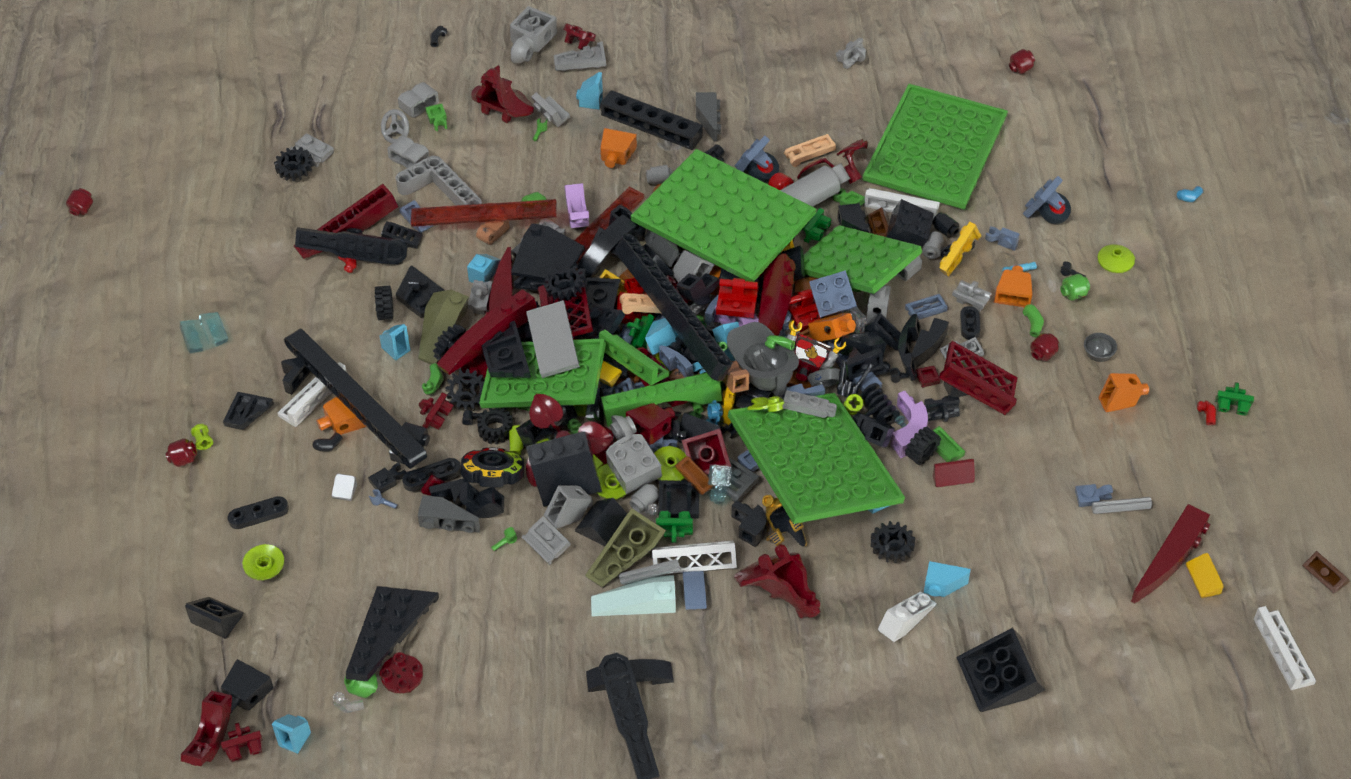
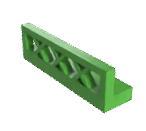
(633, 359)

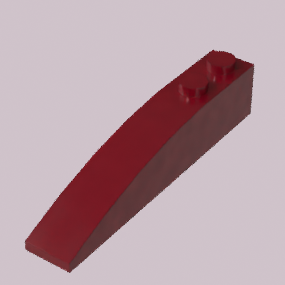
(359, 215)
(503, 281)
(777, 293)
(497, 320)
(1174, 550)

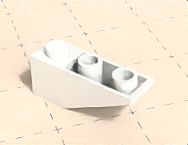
(905, 616)

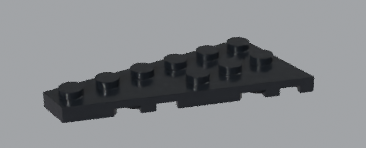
(387, 622)

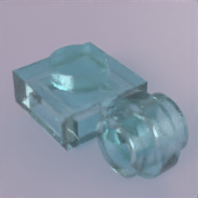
(720, 477)

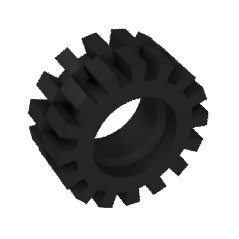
(384, 302)
(494, 416)
(922, 445)

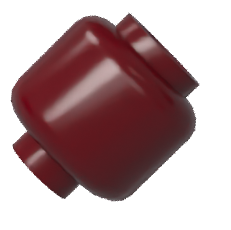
(1021, 61)
(79, 202)
(1044, 347)
(181, 452)

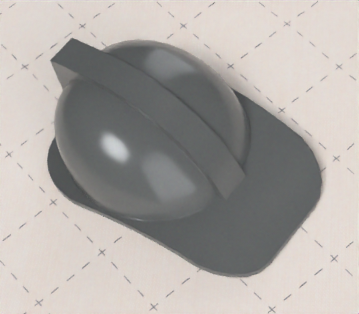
(767, 367)

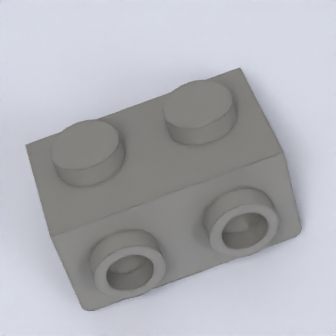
(551, 109)

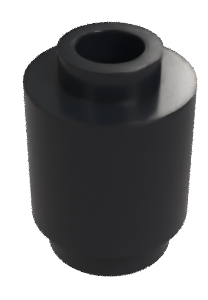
(946, 225)

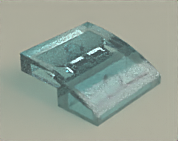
(203, 333)

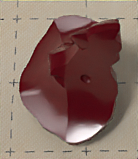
(498, 95)
(784, 579)

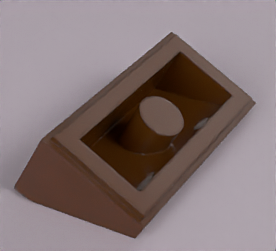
(879, 222)
(1325, 572)

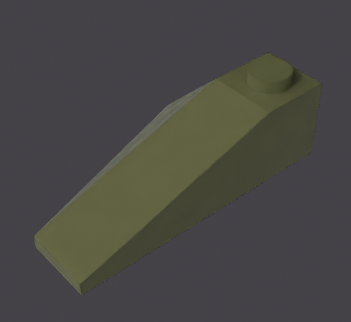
(442, 311)
(628, 544)

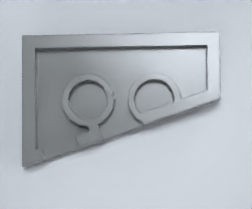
(581, 59)

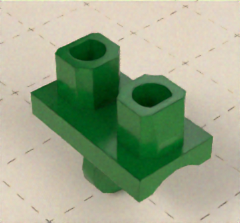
(812, 227)
(639, 330)
(1234, 396)
(675, 526)

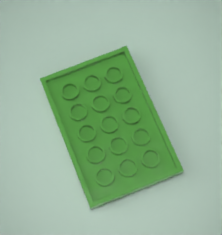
(866, 257)
(568, 387)

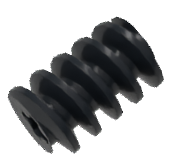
(874, 397)

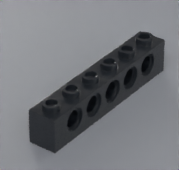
(651, 120)

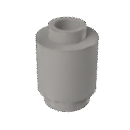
(658, 174)
(933, 246)
(643, 497)

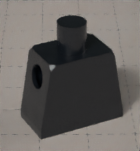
(246, 685)

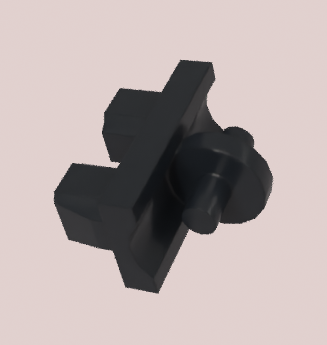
(943, 408)

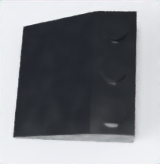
(564, 463)
(1000, 671)

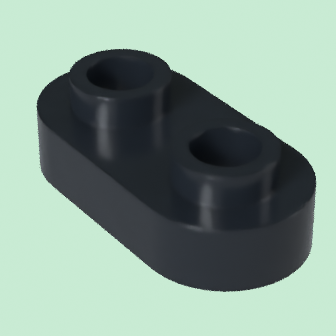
(970, 322)

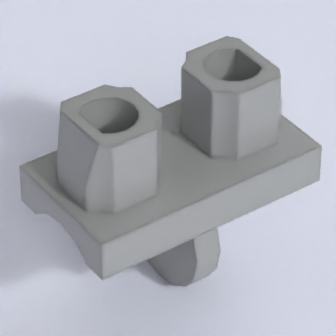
(853, 52)
(971, 294)
(480, 296)

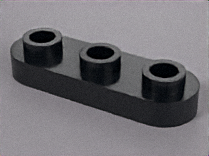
(416, 478)
(250, 516)

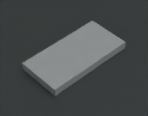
(552, 339)

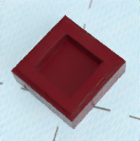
(928, 376)

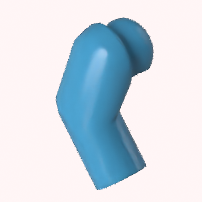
(1189, 195)

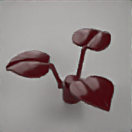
(851, 169)
(547, 410)

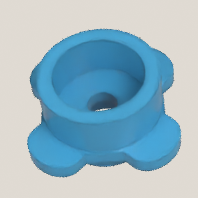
(714, 411)

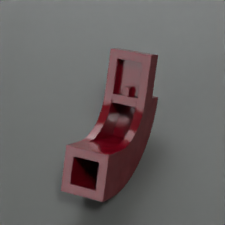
(211, 730)

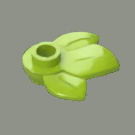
(772, 403)

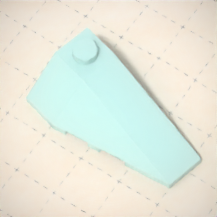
(640, 597)

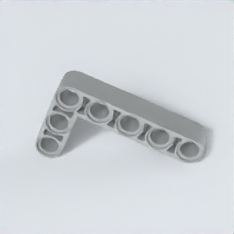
(437, 171)

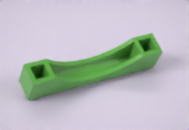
(695, 388)

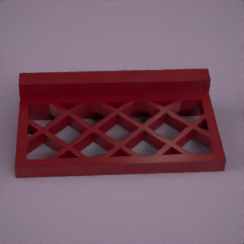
(582, 306)
(974, 384)

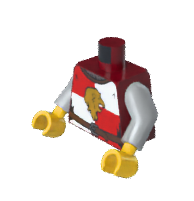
(811, 353)

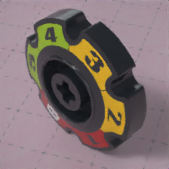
(492, 467)

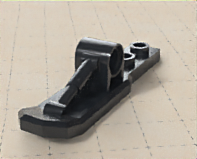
(353, 245)
(629, 713)

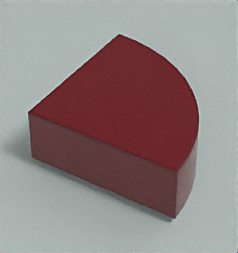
(433, 480)

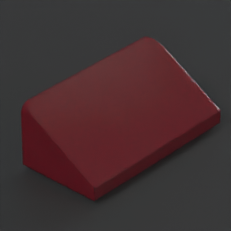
(954, 473)

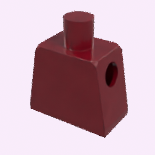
(651, 421)

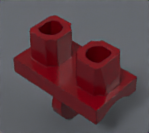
(433, 418)
(232, 746)

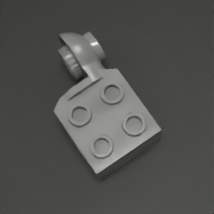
(531, 33)
(631, 456)

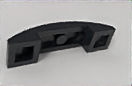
(605, 245)
(908, 334)
(644, 670)

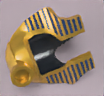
(779, 522)

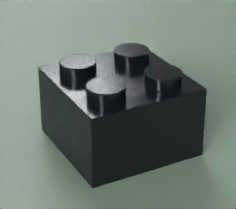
(910, 223)

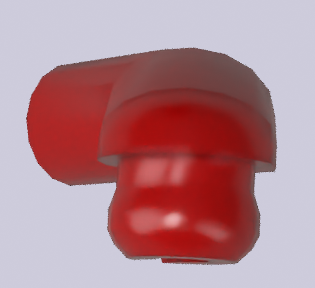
(350, 264)
(1210, 411)

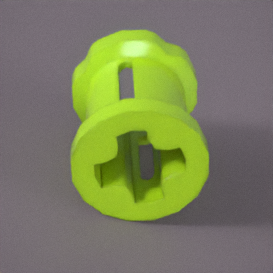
(857, 401)
(201, 436)

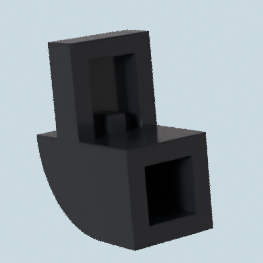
(696, 288)
(875, 431)
(482, 504)
(752, 522)

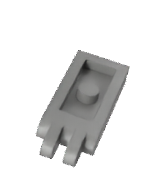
(809, 404)

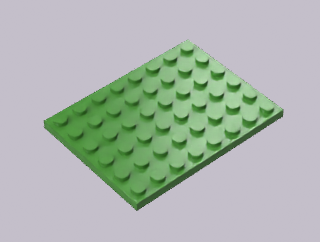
(935, 146)
(723, 215)
(816, 462)

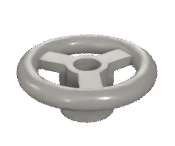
(396, 126)

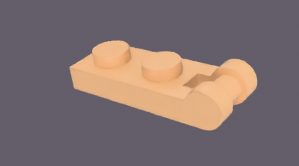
(809, 149)
(637, 303)

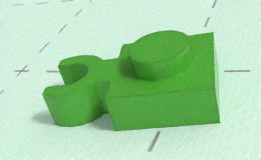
(437, 116)
(848, 198)

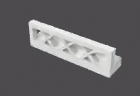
(876, 199)
(305, 401)
(697, 549)
(1281, 652)

